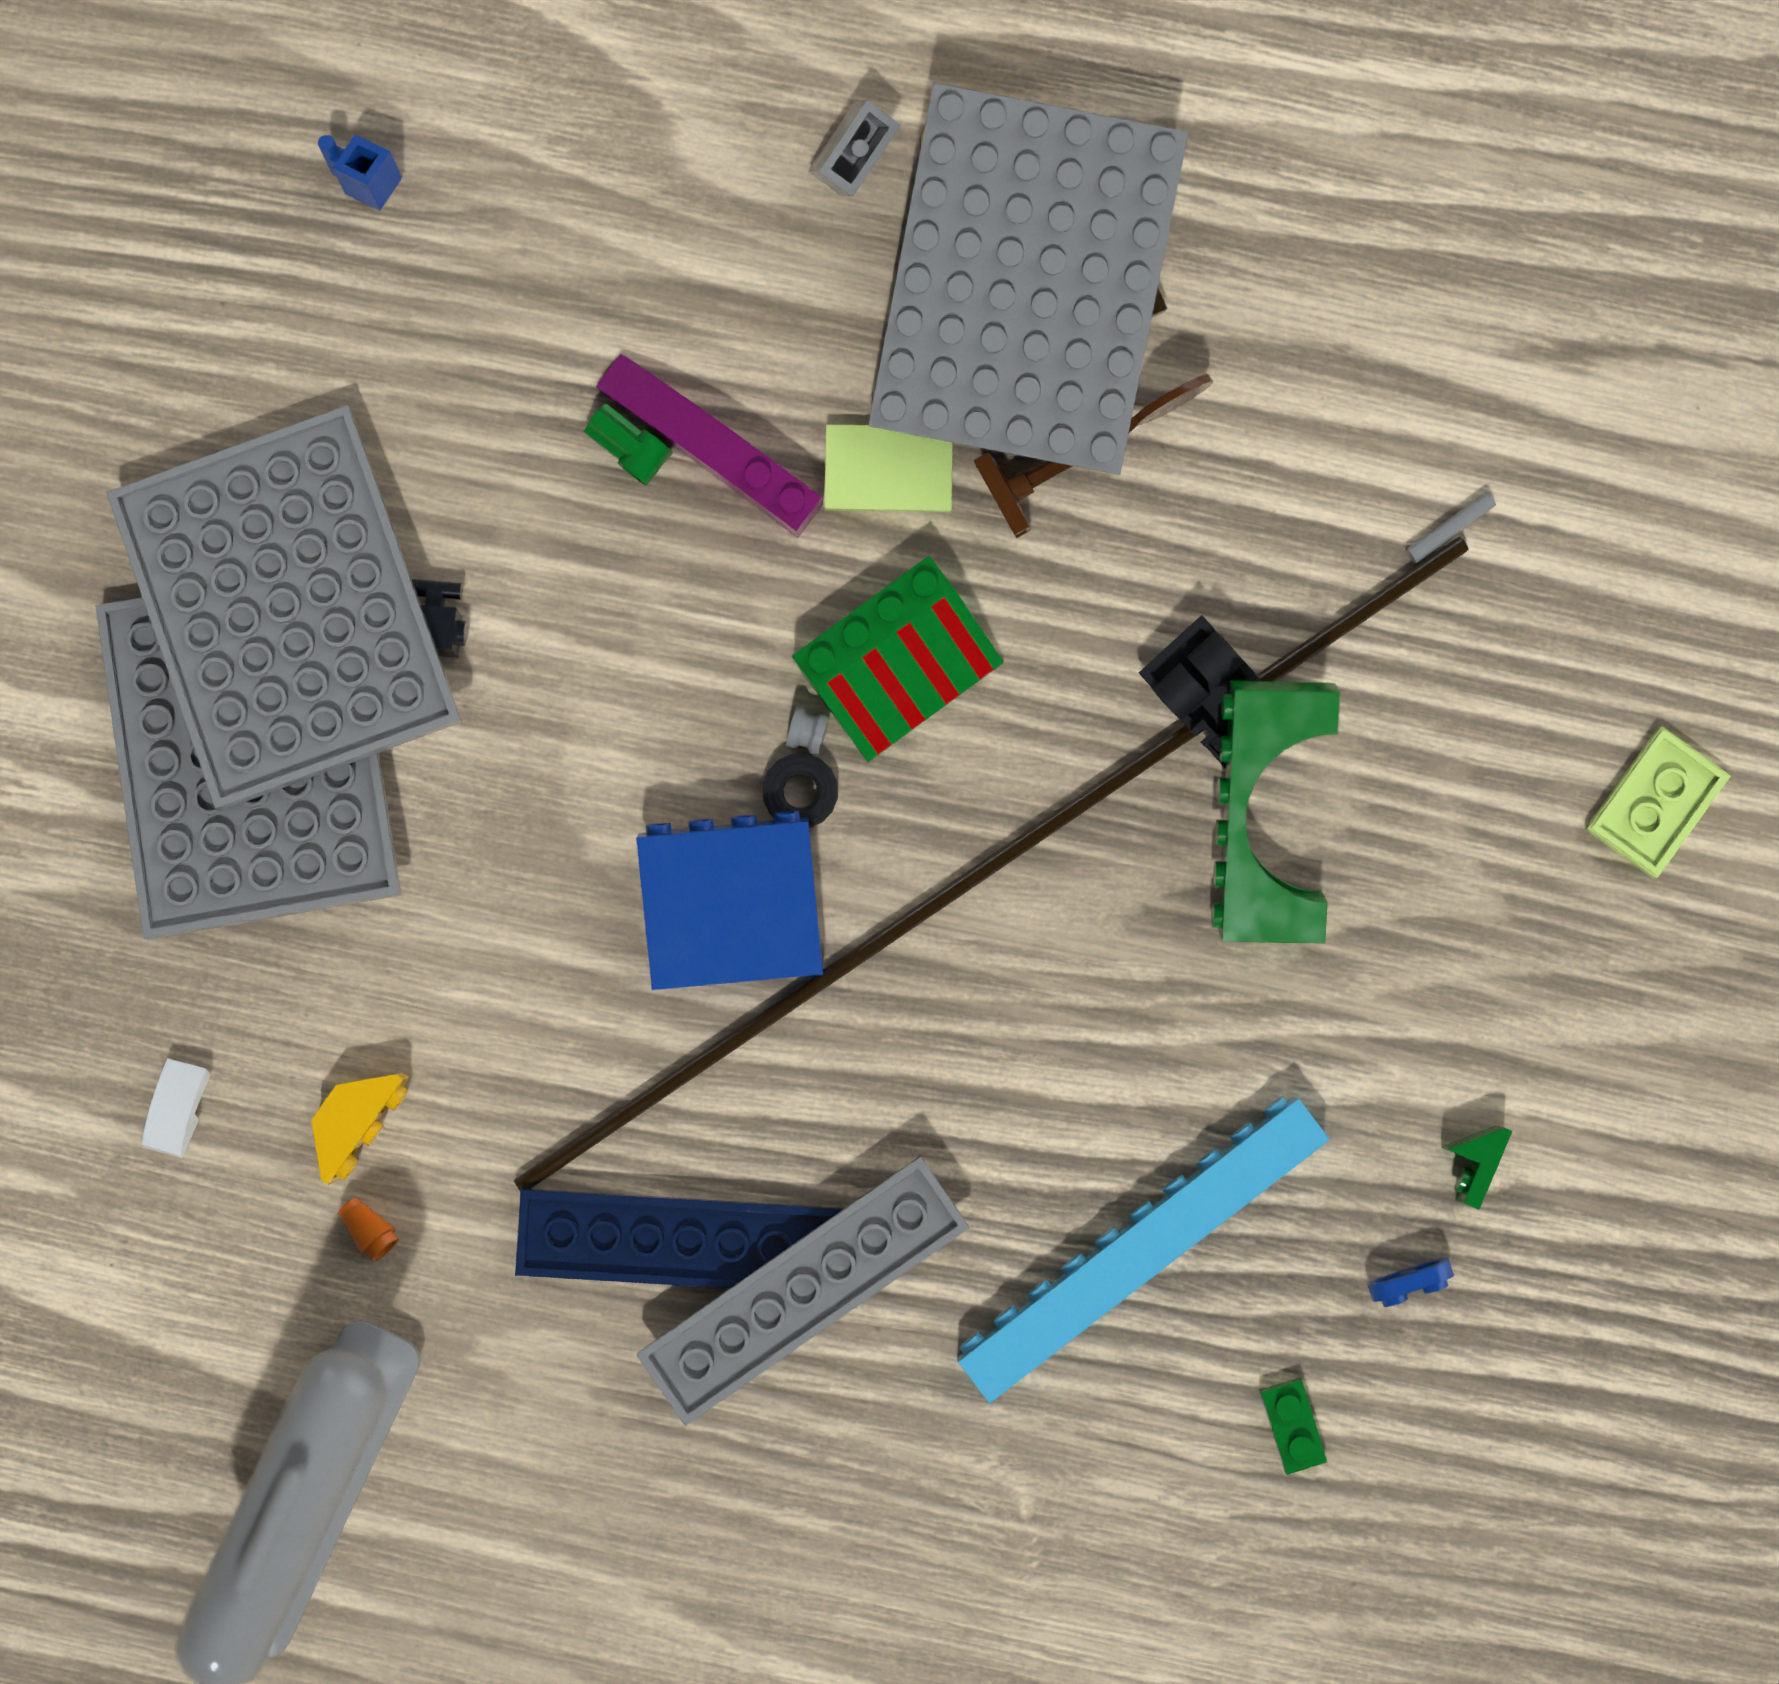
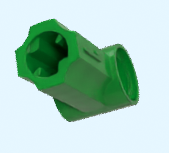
(635, 450)

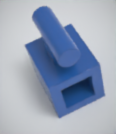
(362, 169)

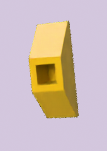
(352, 1118)

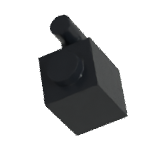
(443, 622)

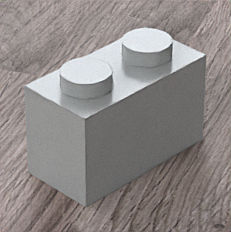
(854, 148)

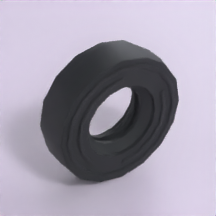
(801, 765)

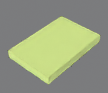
(886, 471)
(1657, 802)

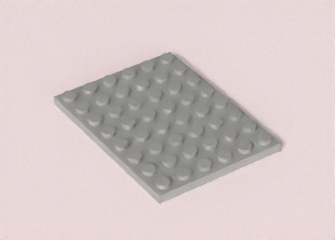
(1027, 278)
(283, 608)
(256, 861)

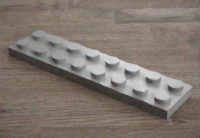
(802, 1290)

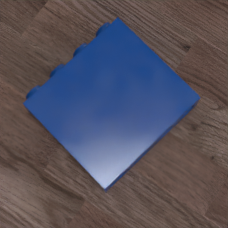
(729, 901)

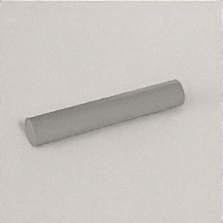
(1451, 527)

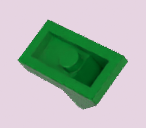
(1485, 1153)

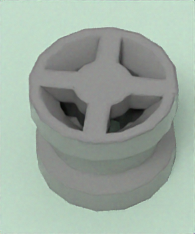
(807, 730)

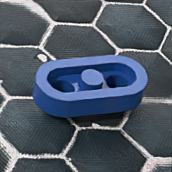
(1393, 1288)

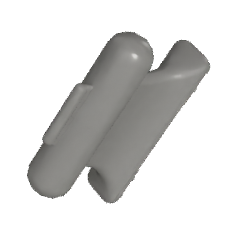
(296, 1505)

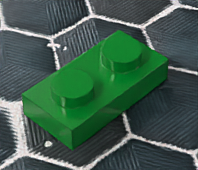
(1293, 1426)

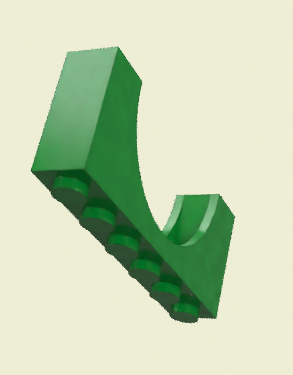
(1261, 725)

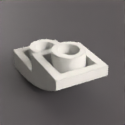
(173, 1108)

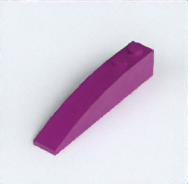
(711, 445)

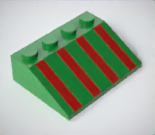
(897, 659)

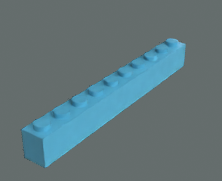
(1141, 1248)

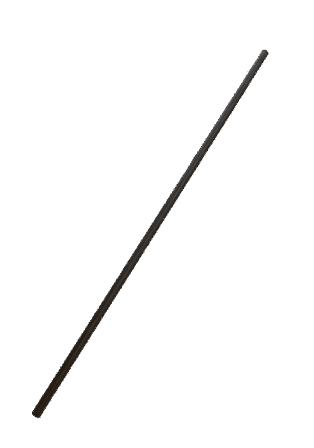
(971, 878)

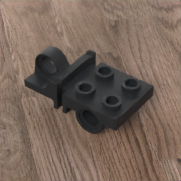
(1193, 677)

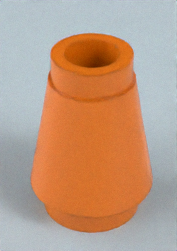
(369, 1231)

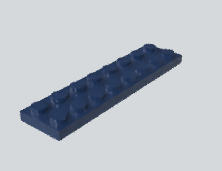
(654, 1237)

